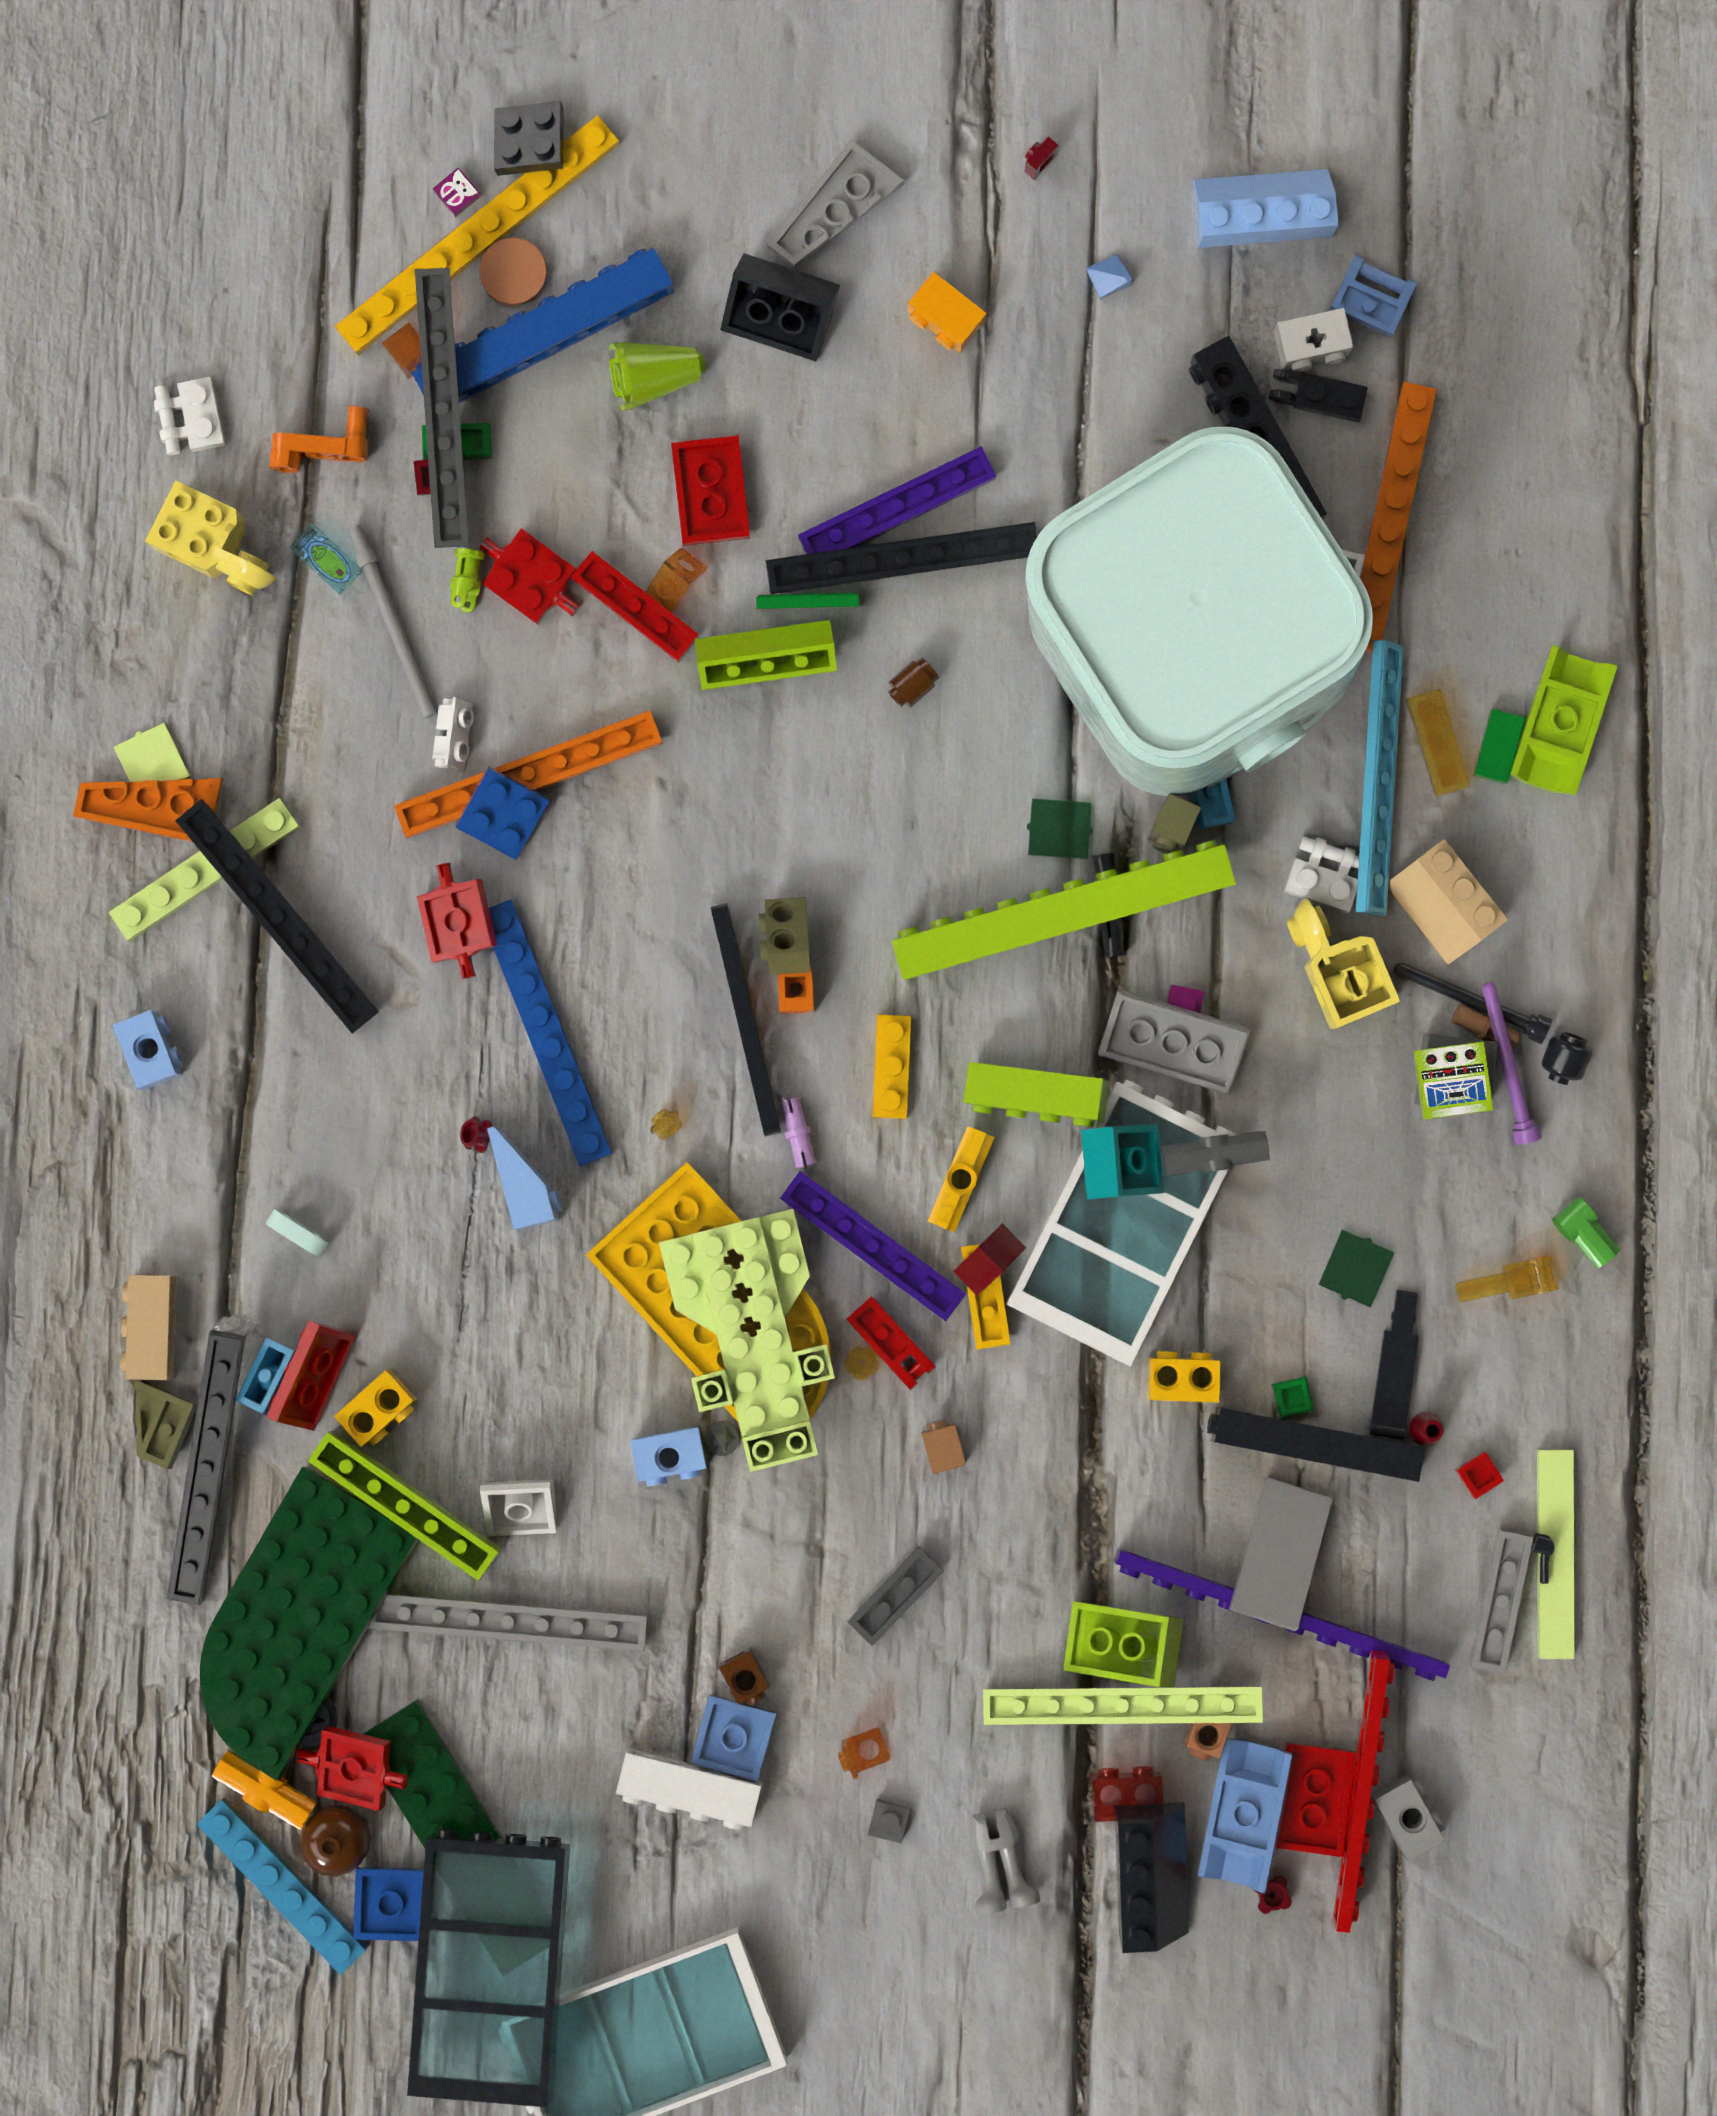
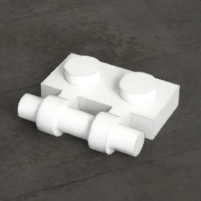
(200, 414)
(1322, 884)

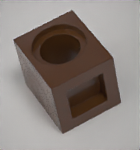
(744, 1661)

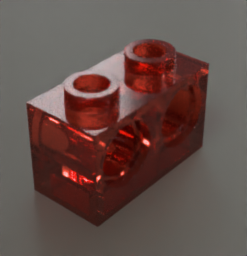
(1127, 1785)

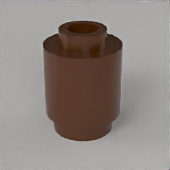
(913, 683)

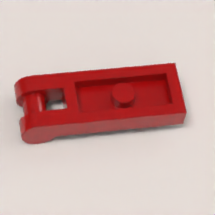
(889, 1341)

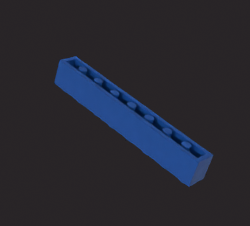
(558, 323)

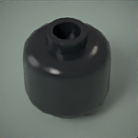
(1566, 1058)

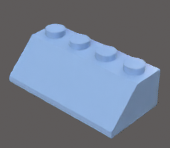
(1265, 208)

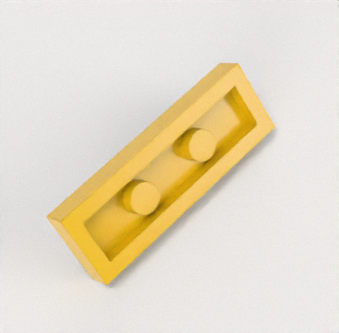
(891, 1066)
(987, 1312)

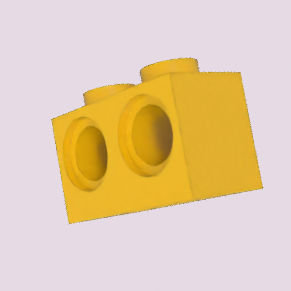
(1183, 1387)
(371, 1402)

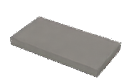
(1173, 1041)
(1280, 1554)

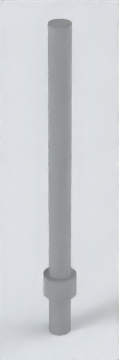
(367, 560)

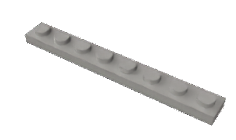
(512, 1622)

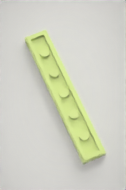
(1556, 1520)

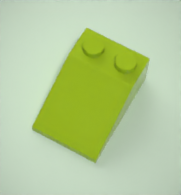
(1123, 1644)

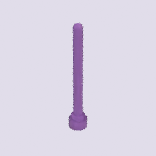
(1525, 1127)

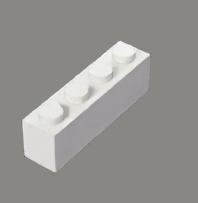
(688, 1788)

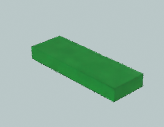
(824, 600)

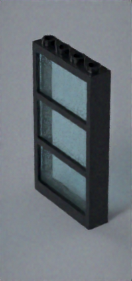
(489, 1968)

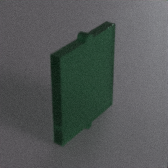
(1059, 829)
(1356, 1268)

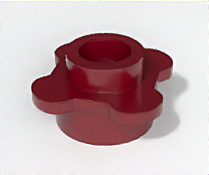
(475, 1134)
(1281, 1898)

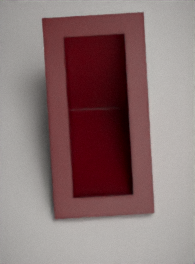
(989, 1259)

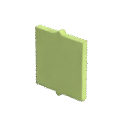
(151, 756)

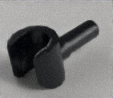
(1543, 1545)

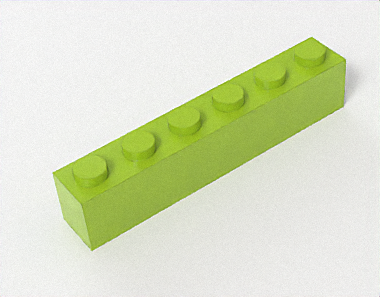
(404, 1504)

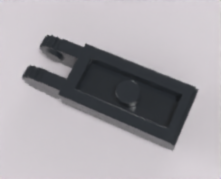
(1321, 395)

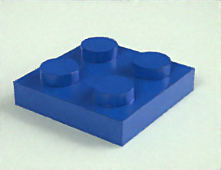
(502, 813)
(387, 1903)

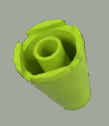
(652, 371)

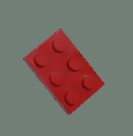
(710, 490)
(311, 1376)
(1317, 1800)

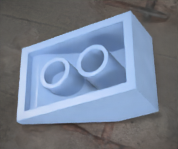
(525, 1189)

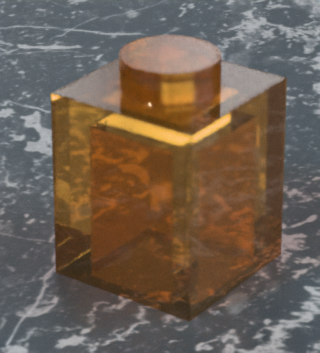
(404, 349)

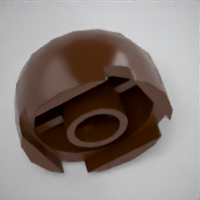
(335, 1840)

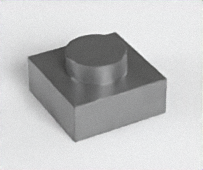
(888, 1821)

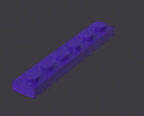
(900, 504)
(872, 1246)

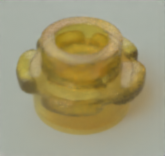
(665, 1124)
(861, 1372)

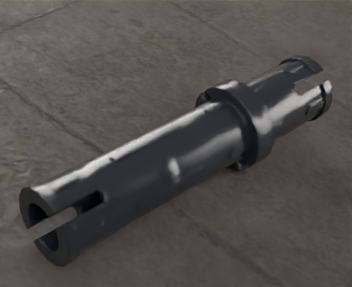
(1111, 930)

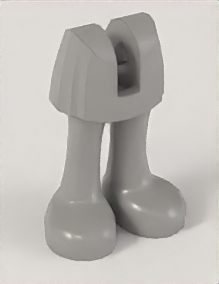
(1018, 1891)

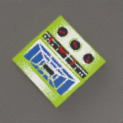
(1453, 1080)

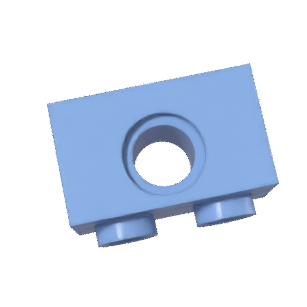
(133, 1035)
(647, 1452)

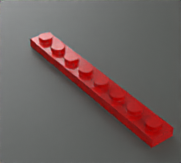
(1365, 1776)

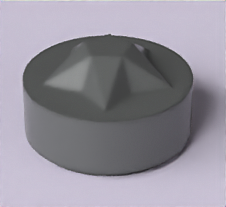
(722, 1438)

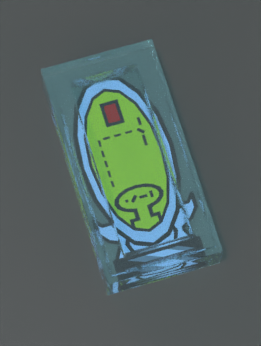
(326, 559)

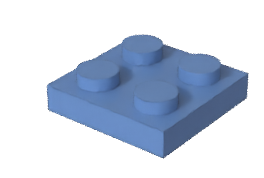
(733, 1737)

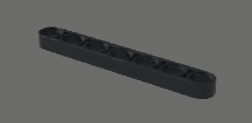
(745, 1019)

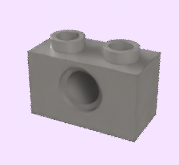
(1411, 1838)

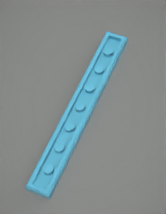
(1379, 778)

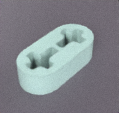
(297, 1232)

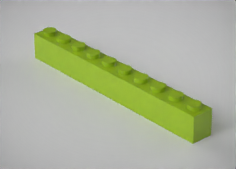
(1063, 911)

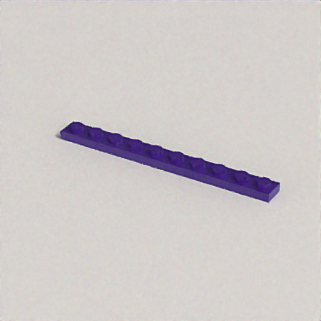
(1328, 1632)

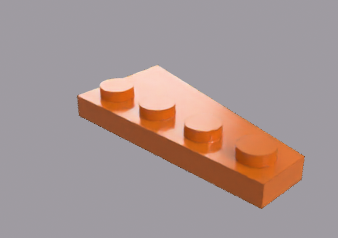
(145, 805)

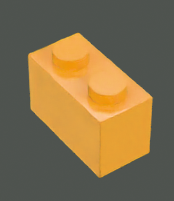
(945, 313)

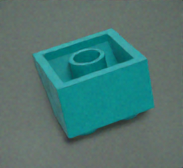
(1122, 1161)

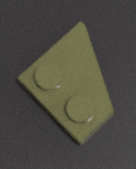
(161, 1423)

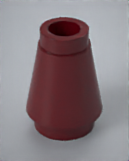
(1418, 1428)

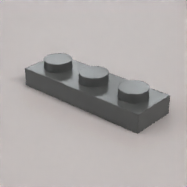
(895, 1596)

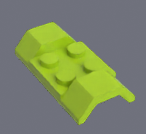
(1562, 722)

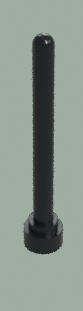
(1534, 1026)

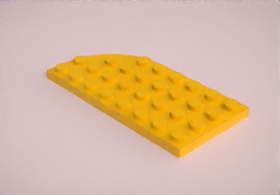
(635, 1267)

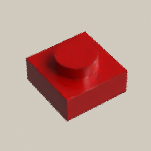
(1479, 1475)

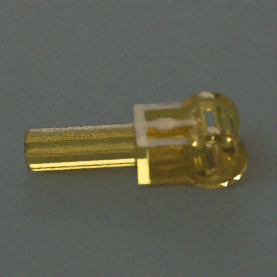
(1517, 1280)

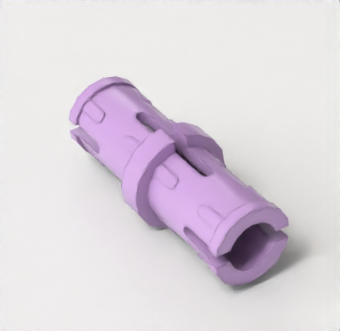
(798, 1132)

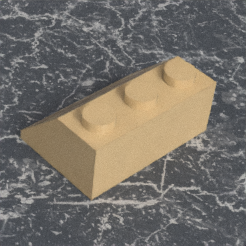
(1446, 902)

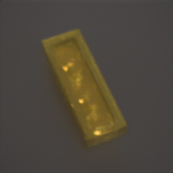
(1437, 743)

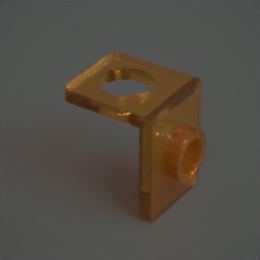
(674, 580)
(853, 1761)

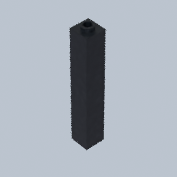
(1316, 1444)

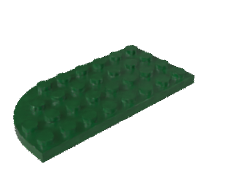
(296, 1618)

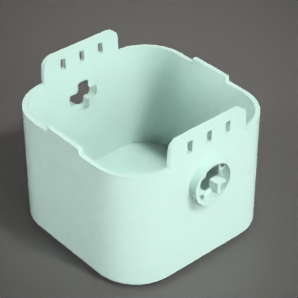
(1197, 612)

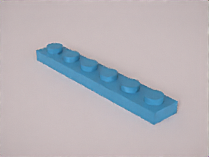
(281, 1886)

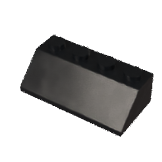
(1151, 1875)

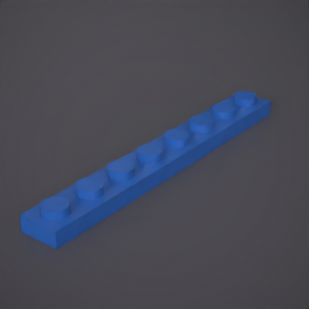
(547, 1036)

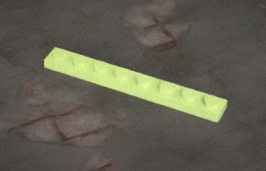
(1123, 1705)

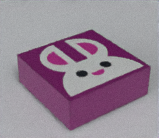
(456, 192)

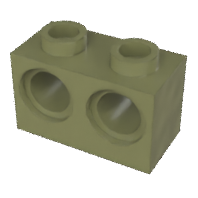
(1173, 824)
(786, 935)

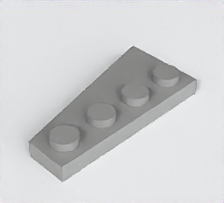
(836, 201)

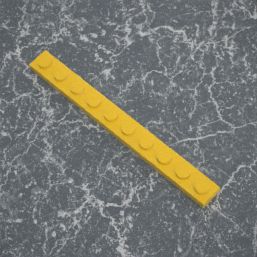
(477, 234)

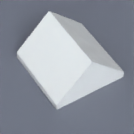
(519, 1507)

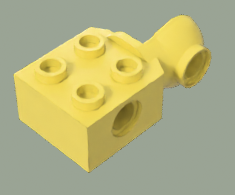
(207, 538)
(1345, 976)

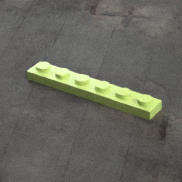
(198, 874)

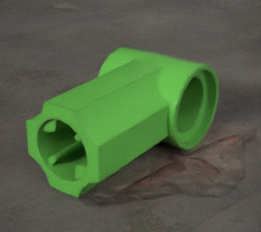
(1580, 1225)

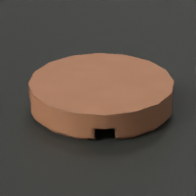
(513, 272)

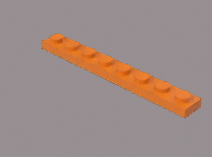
(1395, 500)
(535, 771)

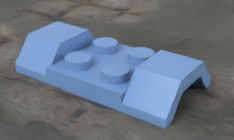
(1246, 1813)

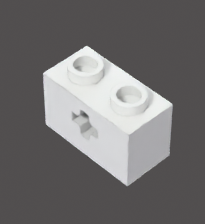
(1325, 327)

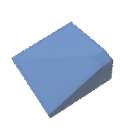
(1109, 276)

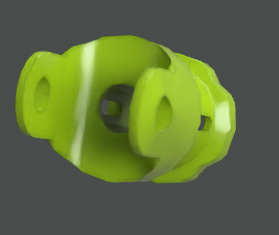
(465, 581)

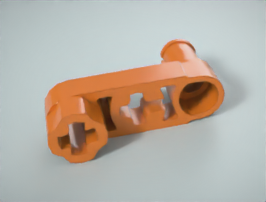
(289, 447)

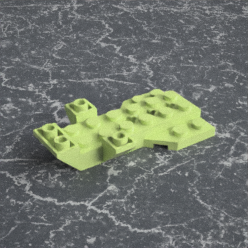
(762, 1370)

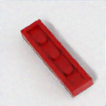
(635, 606)

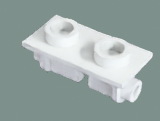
(453, 749)

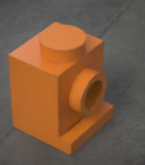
(796, 1004)

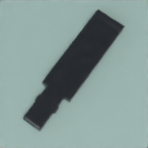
(1395, 1370)

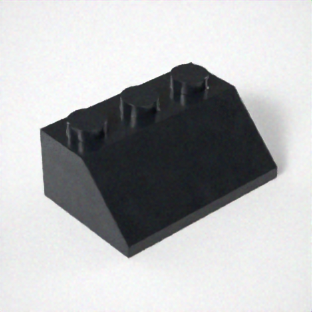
(779, 307)

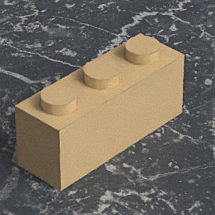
(149, 1327)

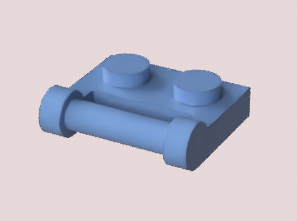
(1369, 305)

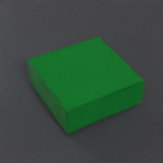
(1292, 1397)

